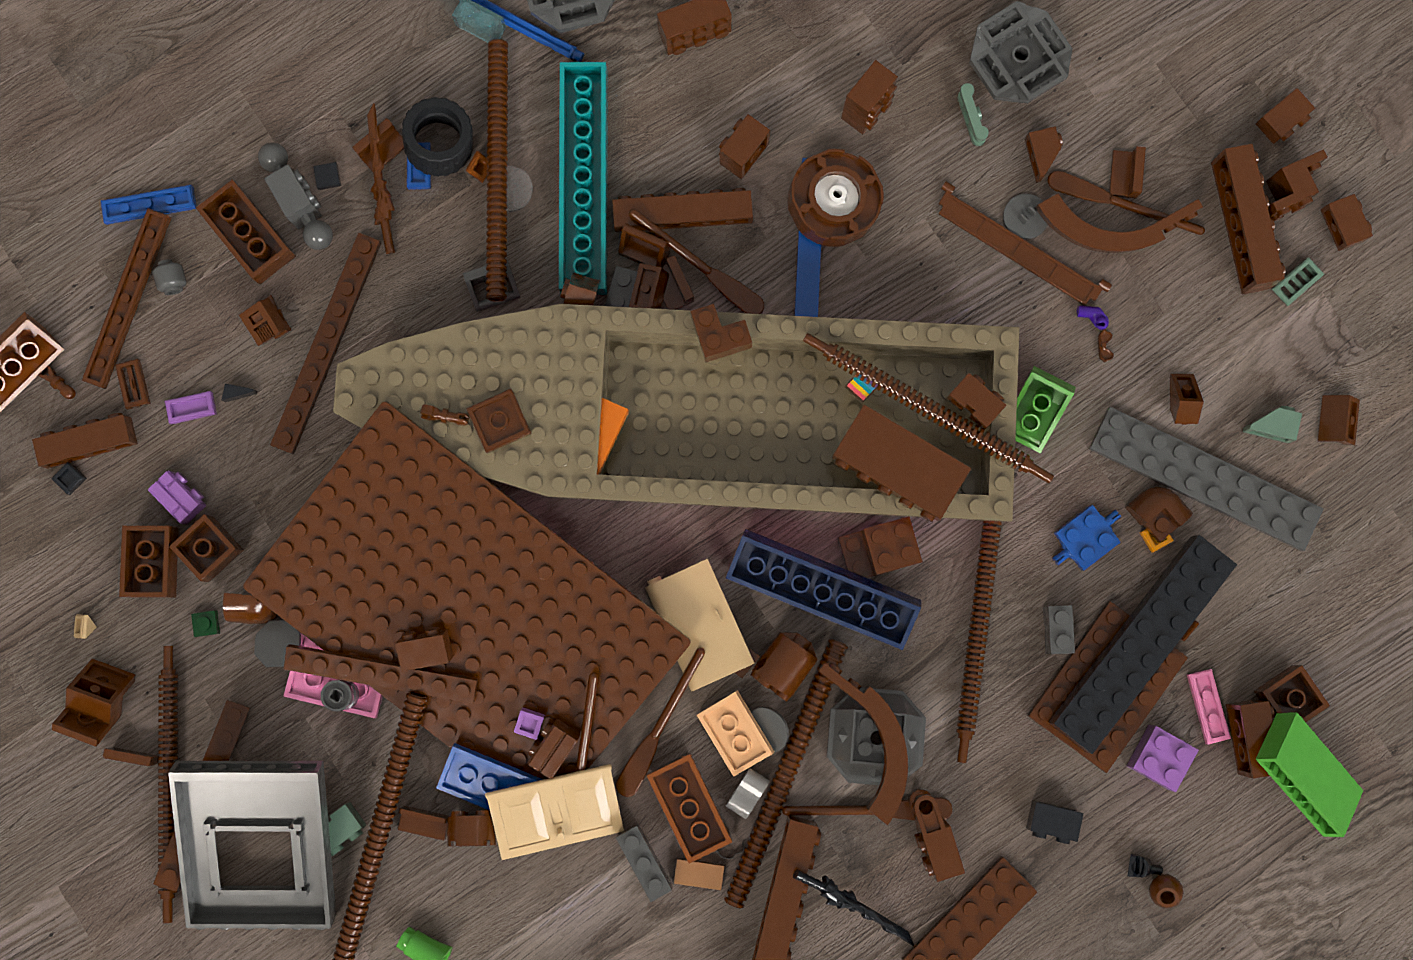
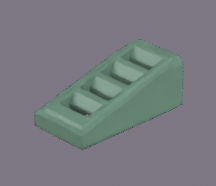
(1311, 267)

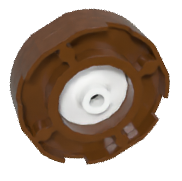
(835, 198)

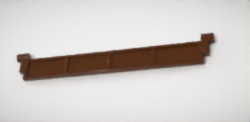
(1018, 249)

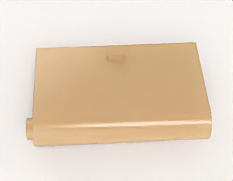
(700, 611)

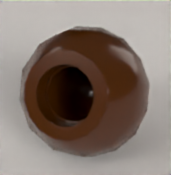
(1166, 891)

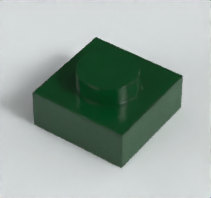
(205, 623)

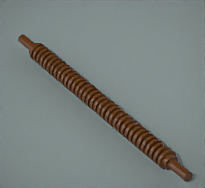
(1025, 463)
(167, 674)
(965, 733)

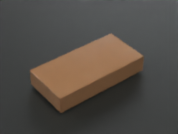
(699, 874)

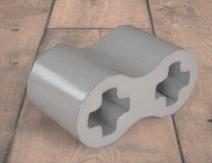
(747, 793)

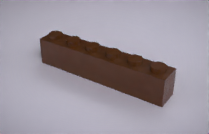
(687, 210)

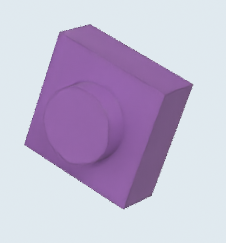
(529, 723)

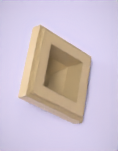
(83, 626)

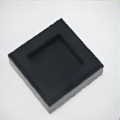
(327, 176)
(68, 478)

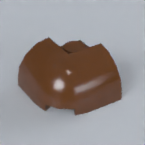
(1159, 511)
(246, 609)

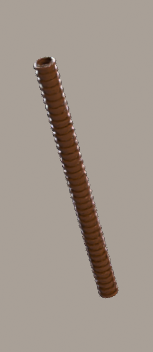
(497, 171)
(783, 779)
(380, 827)

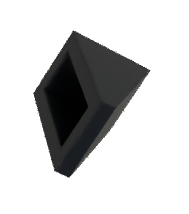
(234, 392)

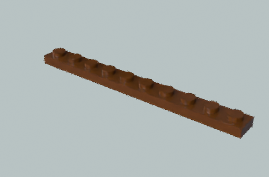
(325, 343)

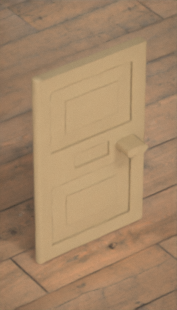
(555, 812)

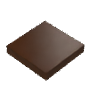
(499, 420)

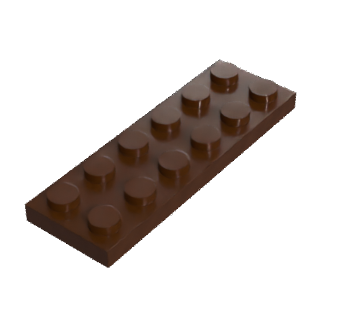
(976, 916)

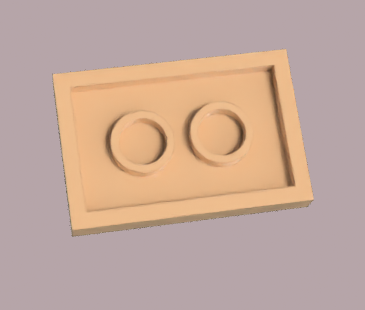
(735, 733)

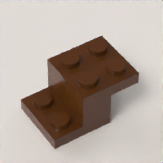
(1294, 185)
(881, 548)
(93, 702)

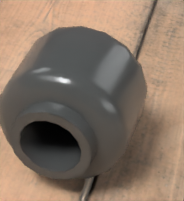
(169, 277)

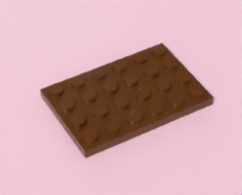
(1076, 666)

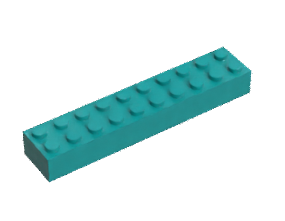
(583, 171)

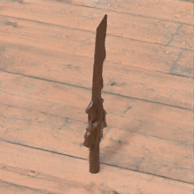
(379, 189)

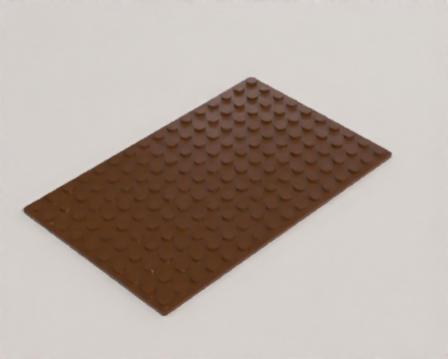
(423, 541)

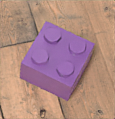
(1162, 758)

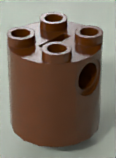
(785, 664)

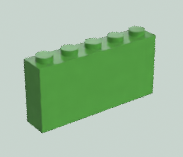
(1309, 774)

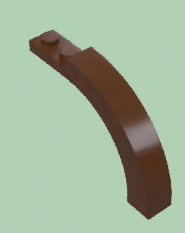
(1077, 231)
(895, 770)

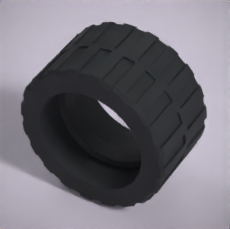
(437, 111)

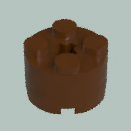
(470, 830)

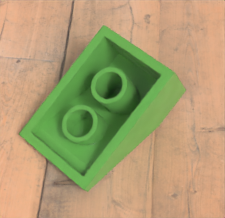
(1040, 407)

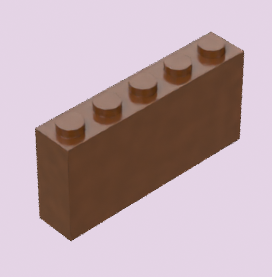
(900, 464)

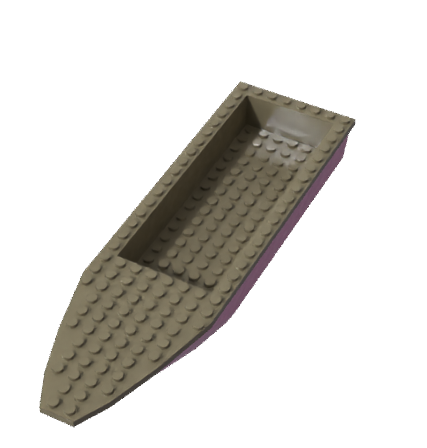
(696, 431)

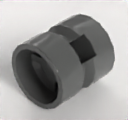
(339, 695)

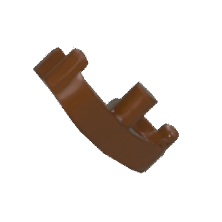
(1104, 353)

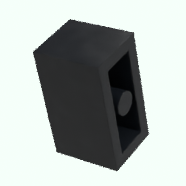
(1054, 821)

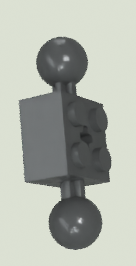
(294, 196)

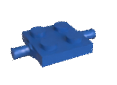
(1087, 537)

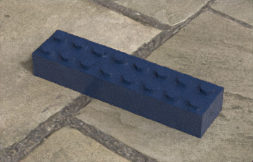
(824, 589)

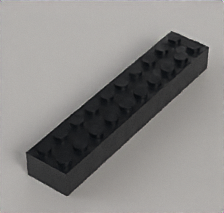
(1142, 643)

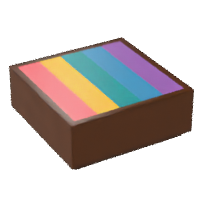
(860, 389)

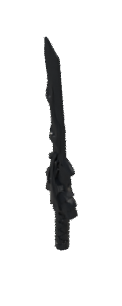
(848, 900)

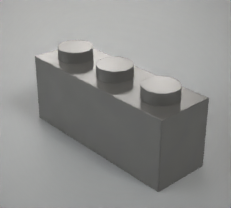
(644, 862)

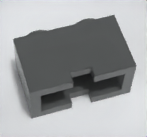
(1058, 629)

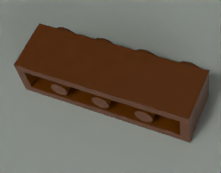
(84, 441)

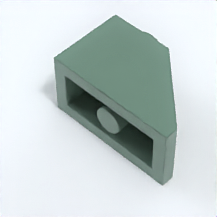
(1277, 425)

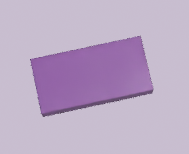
(190, 407)

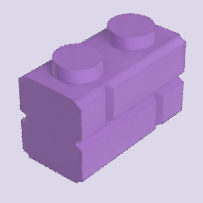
(177, 496)

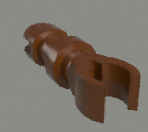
(57, 382)
(432, 413)

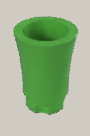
(422, 947)

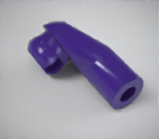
(1095, 314)

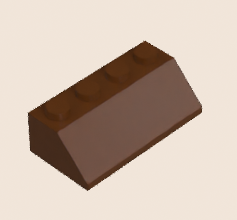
(24, 353)

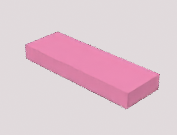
(1208, 706)

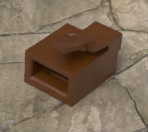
(265, 321)

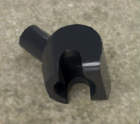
(1142, 867)

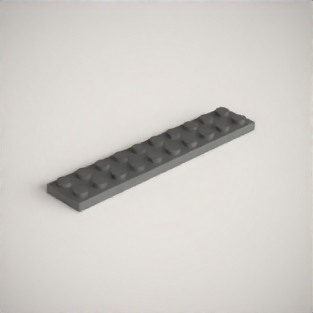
(1206, 479)

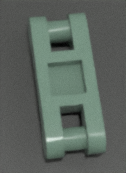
(972, 115)

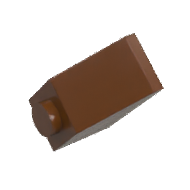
(1042, 150)
(1185, 399)

